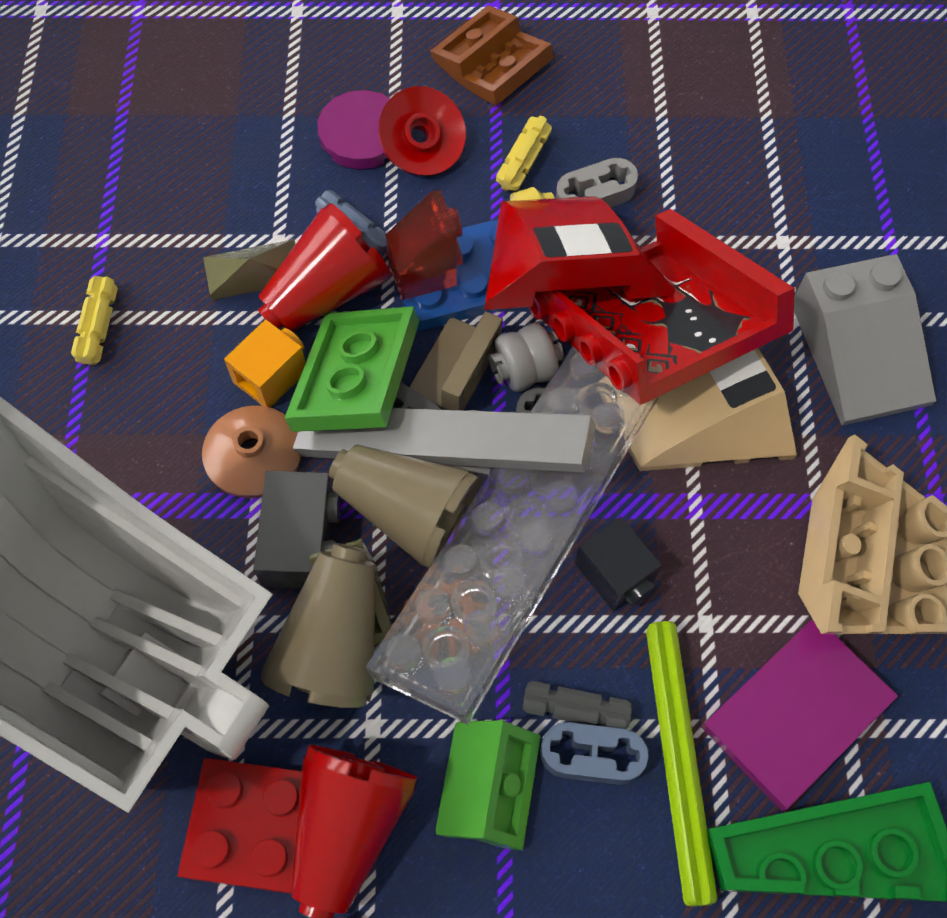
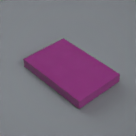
(798, 714)

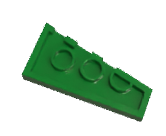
(850, 848)

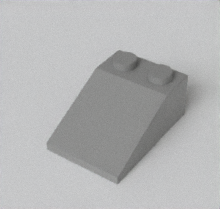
(866, 338)

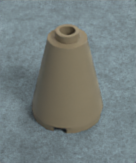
(405, 496)
(329, 633)

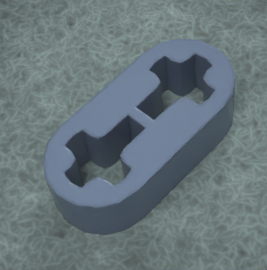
(594, 739)

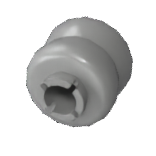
(526, 357)

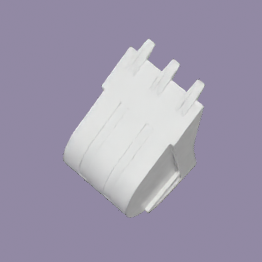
(110, 624)

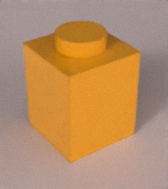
(267, 363)

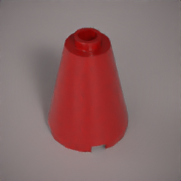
(322, 272)
(342, 826)

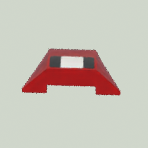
(565, 248)

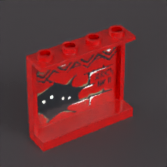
(656, 344)

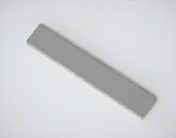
(468, 439)

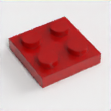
(243, 826)

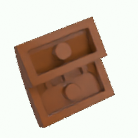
(492, 55)

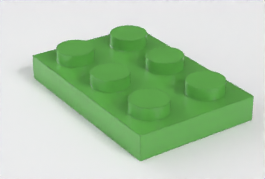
(353, 370)

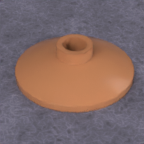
(243, 470)

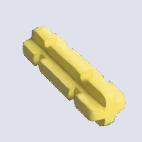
(523, 153)
(94, 320)

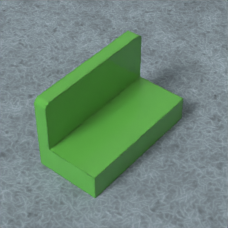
(489, 783)

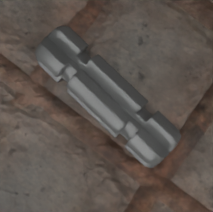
(576, 706)

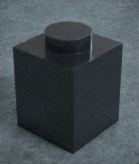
(618, 565)

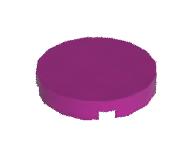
(351, 129)

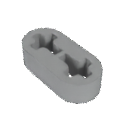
(595, 181)

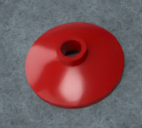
(432, 114)

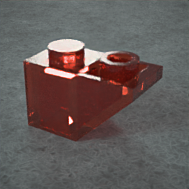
(425, 247)

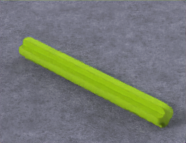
(681, 766)

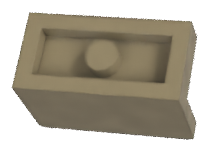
(457, 362)

